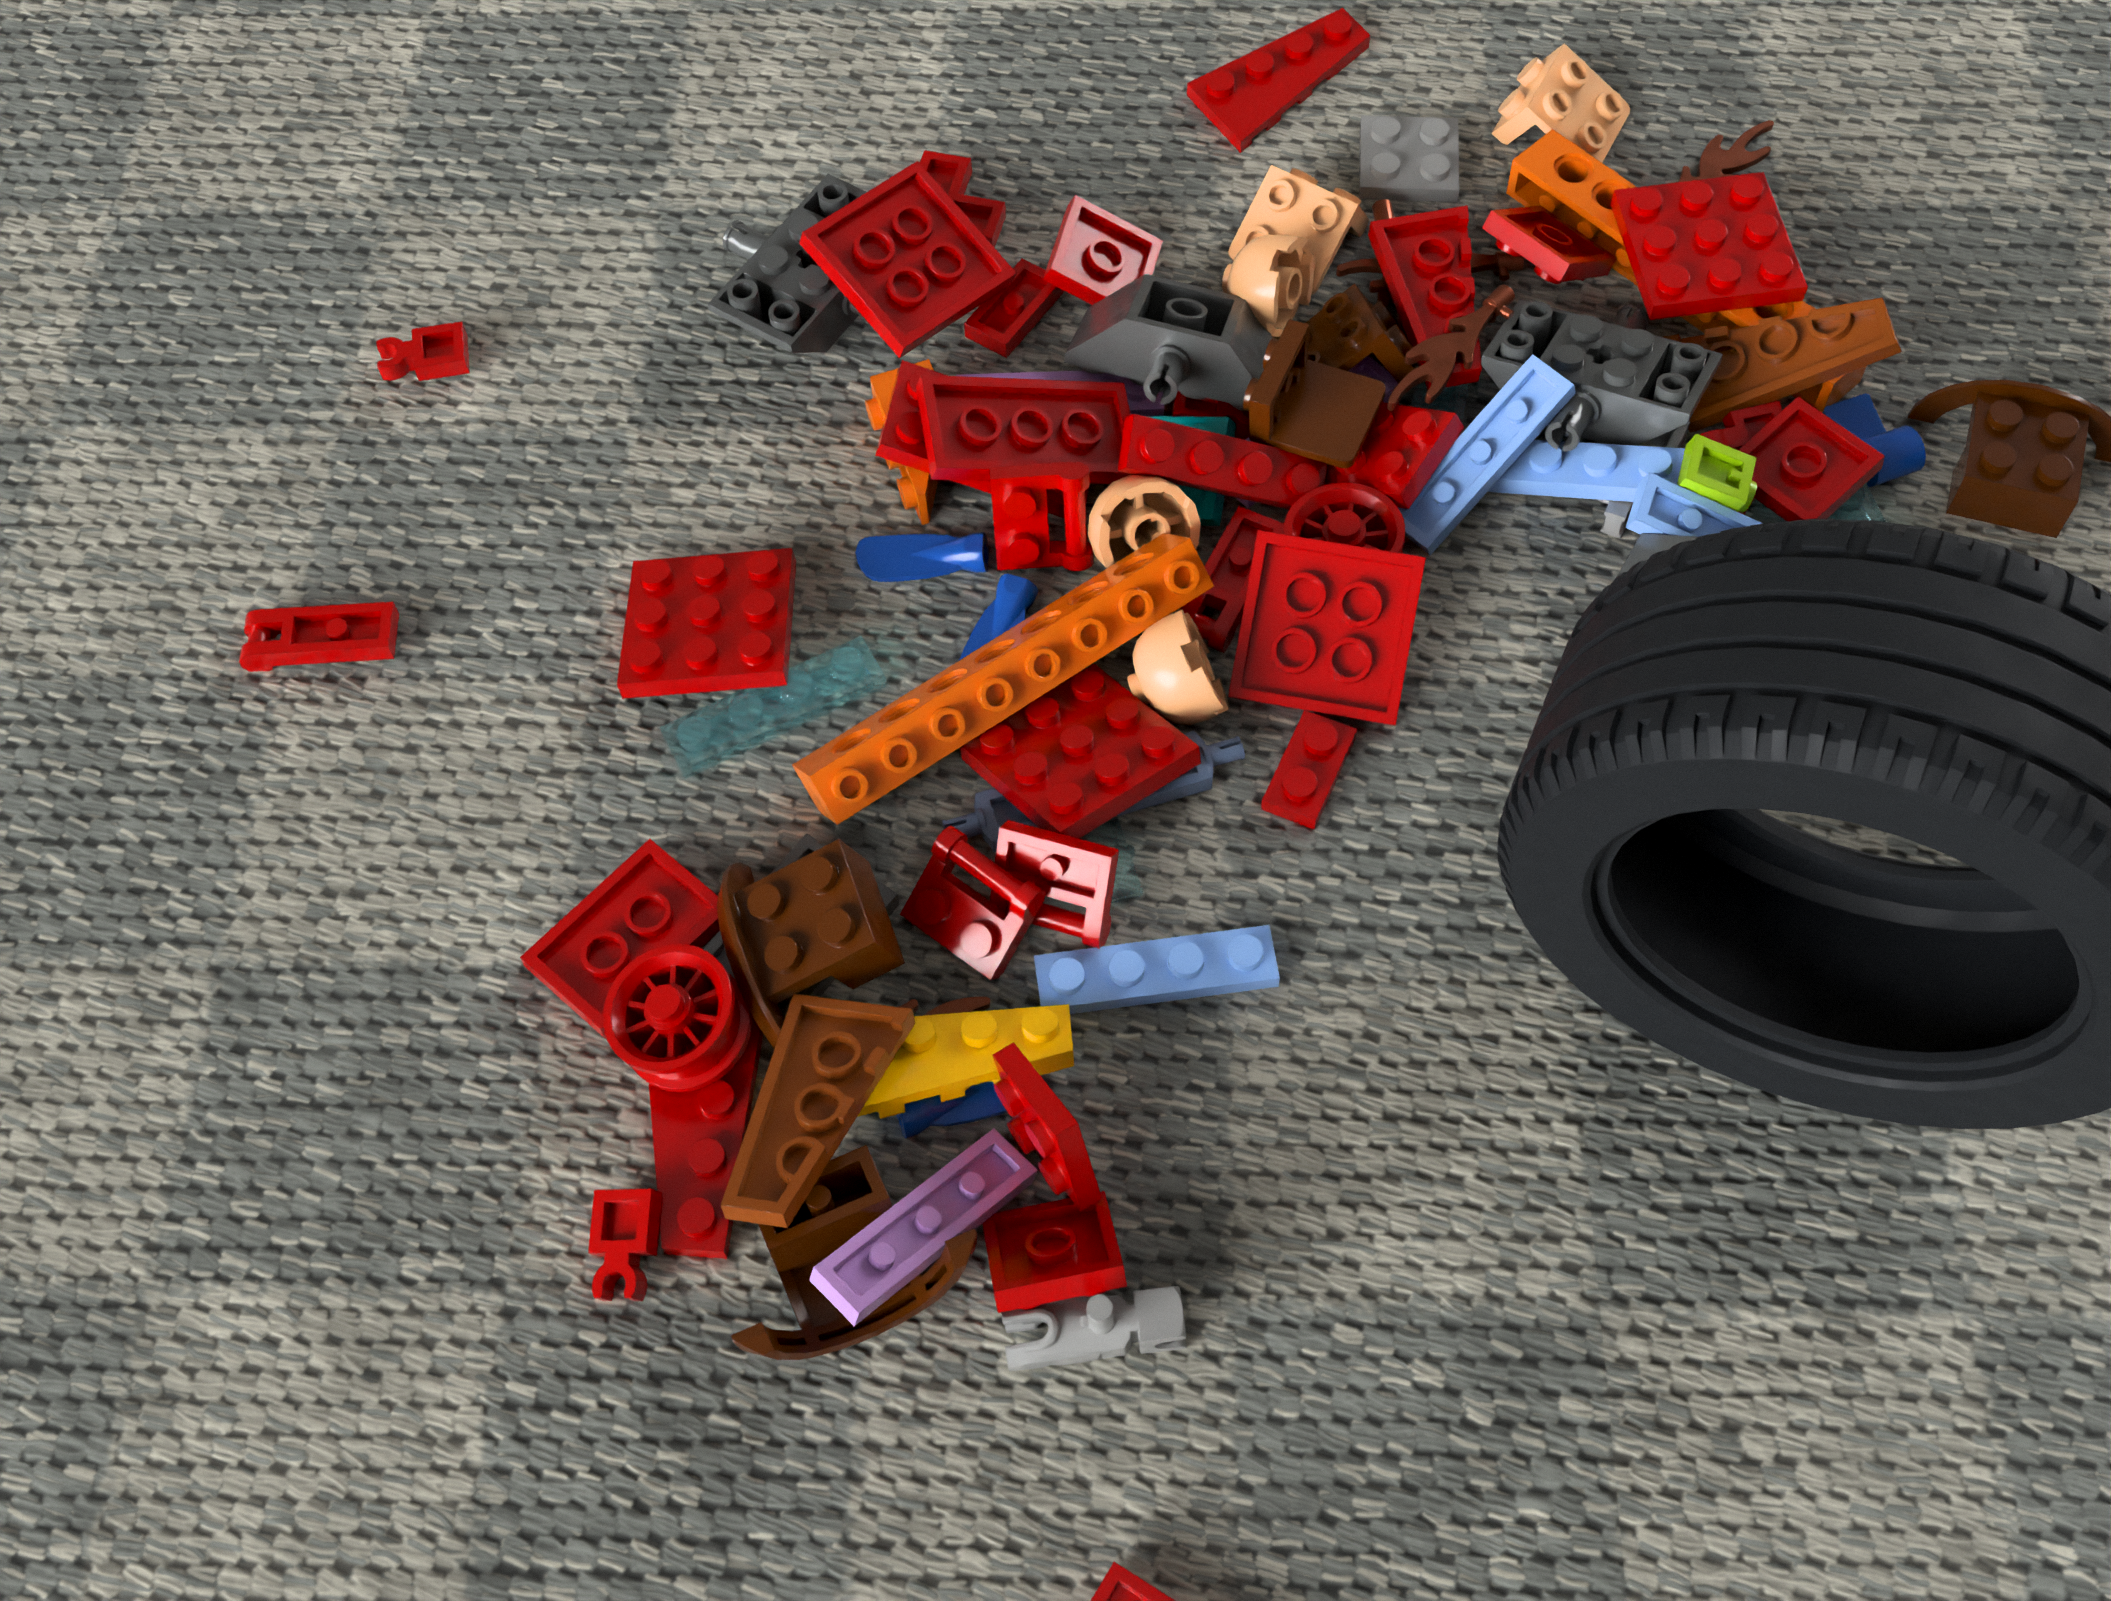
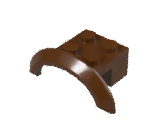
(2019, 451)
(802, 927)
(836, 1209)

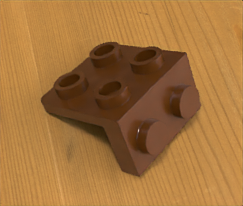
(1354, 328)
(1308, 404)

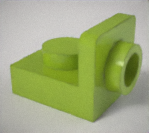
(1718, 473)

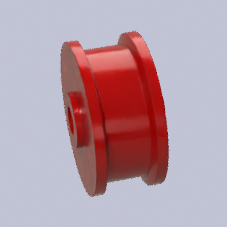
(1348, 516)
(677, 1018)

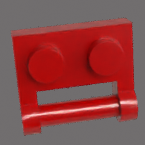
(1022, 516)
(1067, 871)
(963, 917)

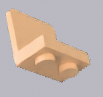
(1564, 97)
(1300, 208)

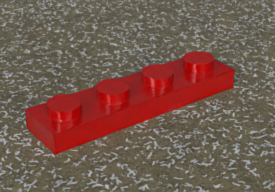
(1217, 462)

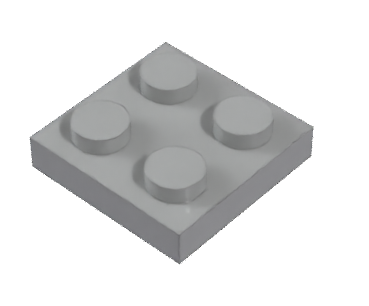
(1409, 158)

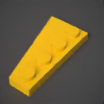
(956, 1050)

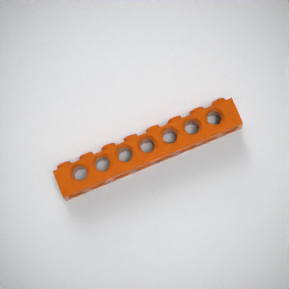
(1580, 193)
(1002, 676)

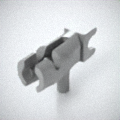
(1097, 1328)

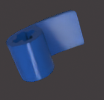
(1901, 446)

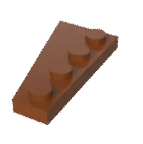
(1790, 355)
(809, 1099)

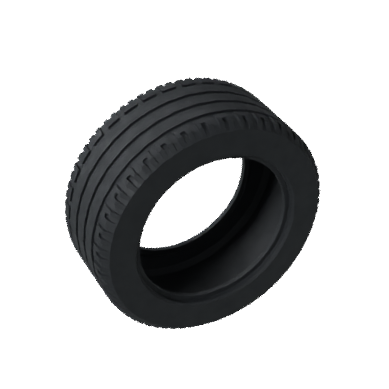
(1865, 686)

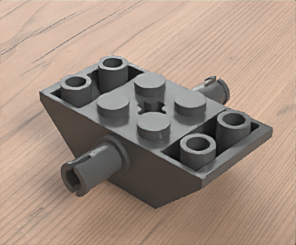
(780, 287)
(1173, 340)
(1623, 376)

